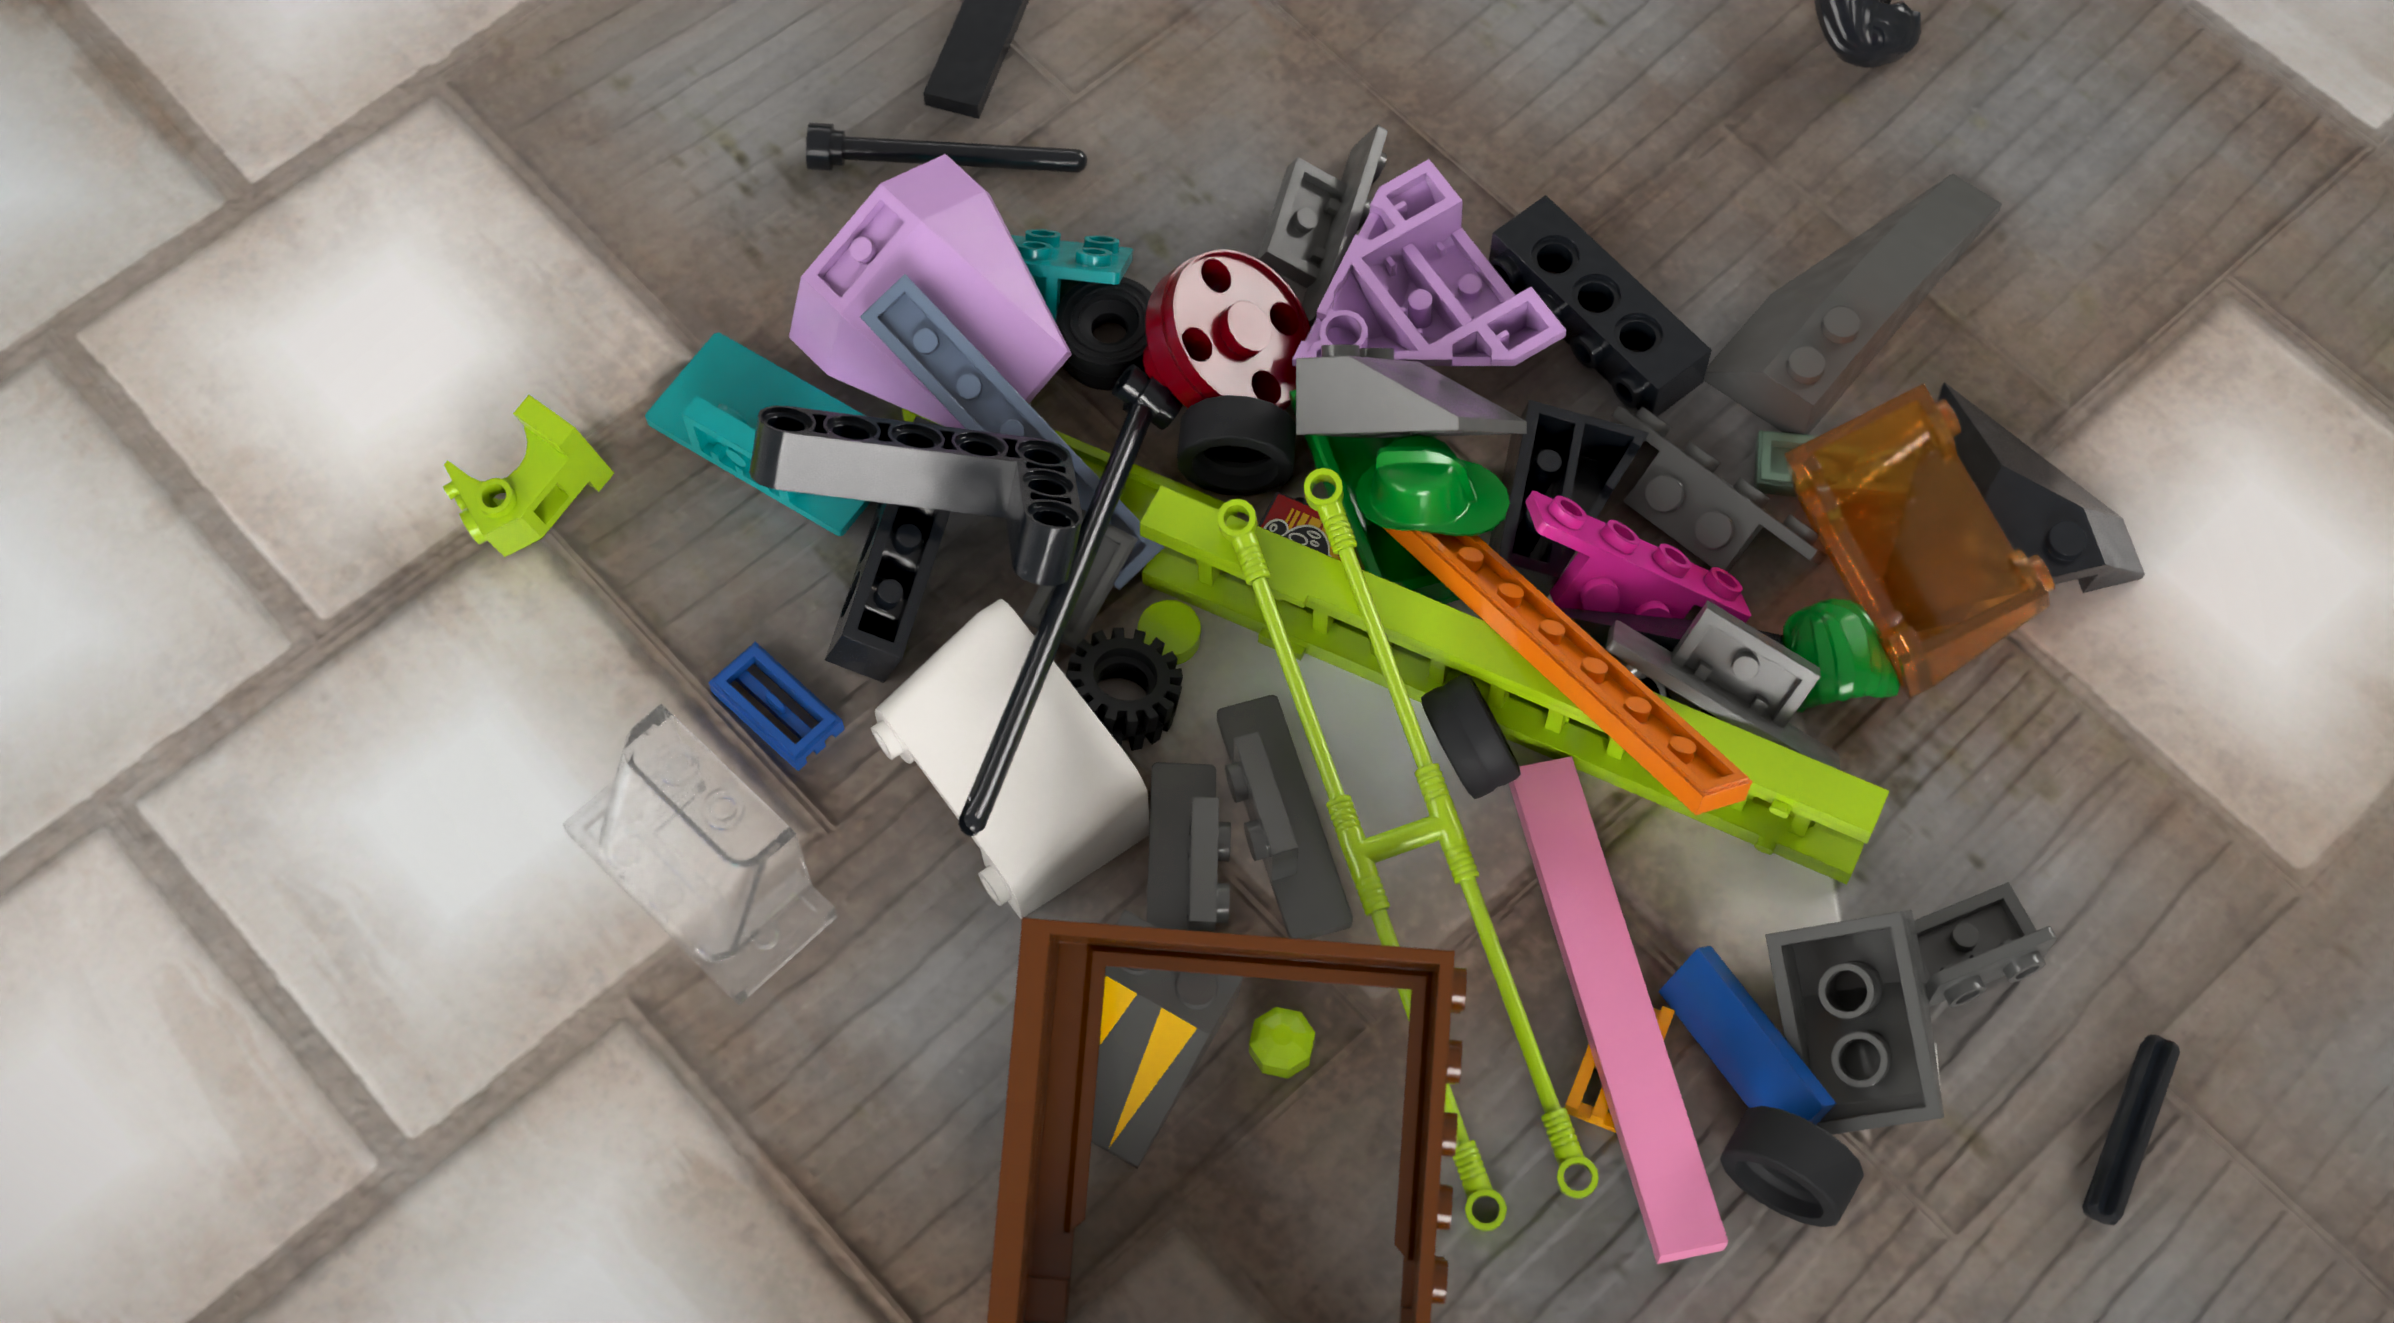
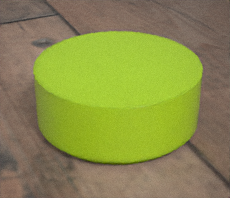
(1174, 625)

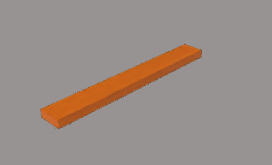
(1581, 669)

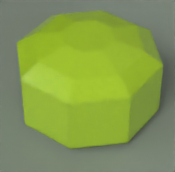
(1281, 1042)

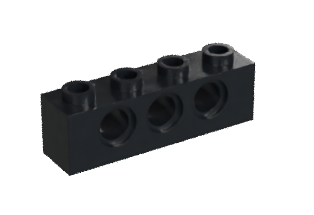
(1629, 315)
(887, 588)

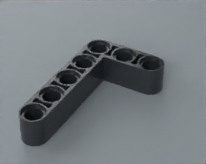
(932, 469)

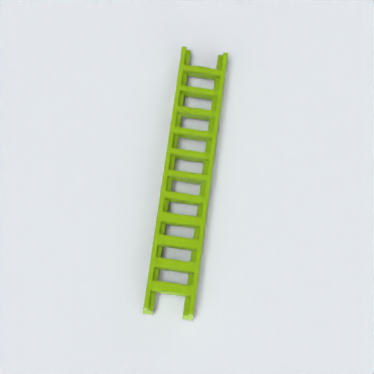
(1792, 805)

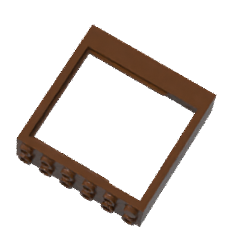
(1056, 1081)

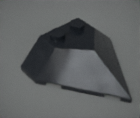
(2041, 505)

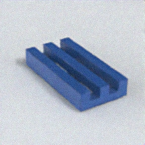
(810, 739)

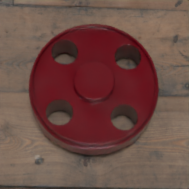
(1224, 330)

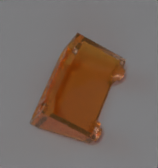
(1915, 538)

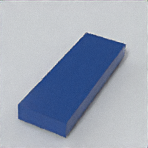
(1742, 1038)

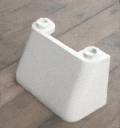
(1070, 787)

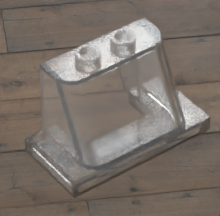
(702, 856)

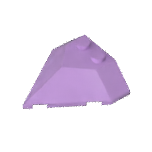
(1426, 287)

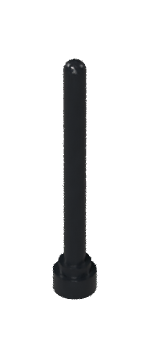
(832, 147)

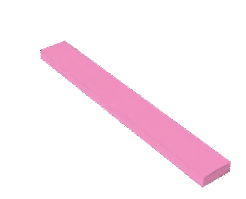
(1617, 1014)

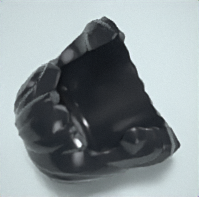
(1869, 30)

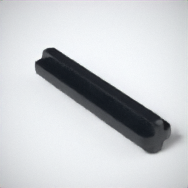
(2131, 1130)

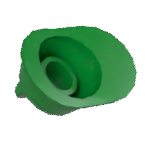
(1429, 489)

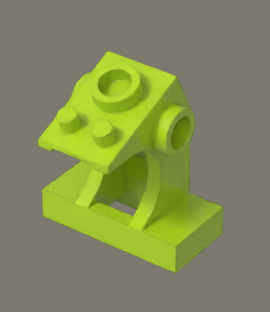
(537, 491)

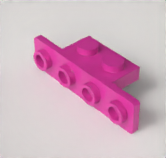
(1625, 573)

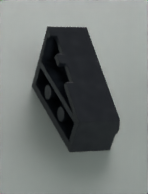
(1558, 457)

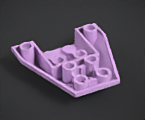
(960, 255)

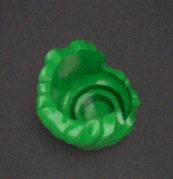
(1846, 649)

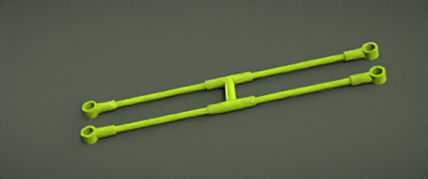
(1440, 826)

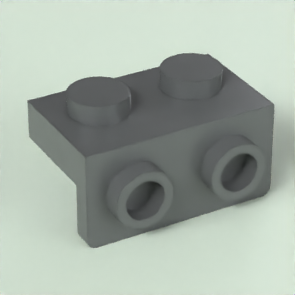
(1979, 943)

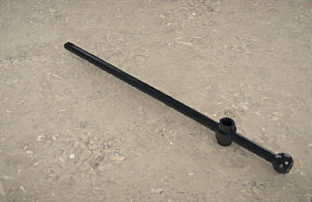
(1145, 403)

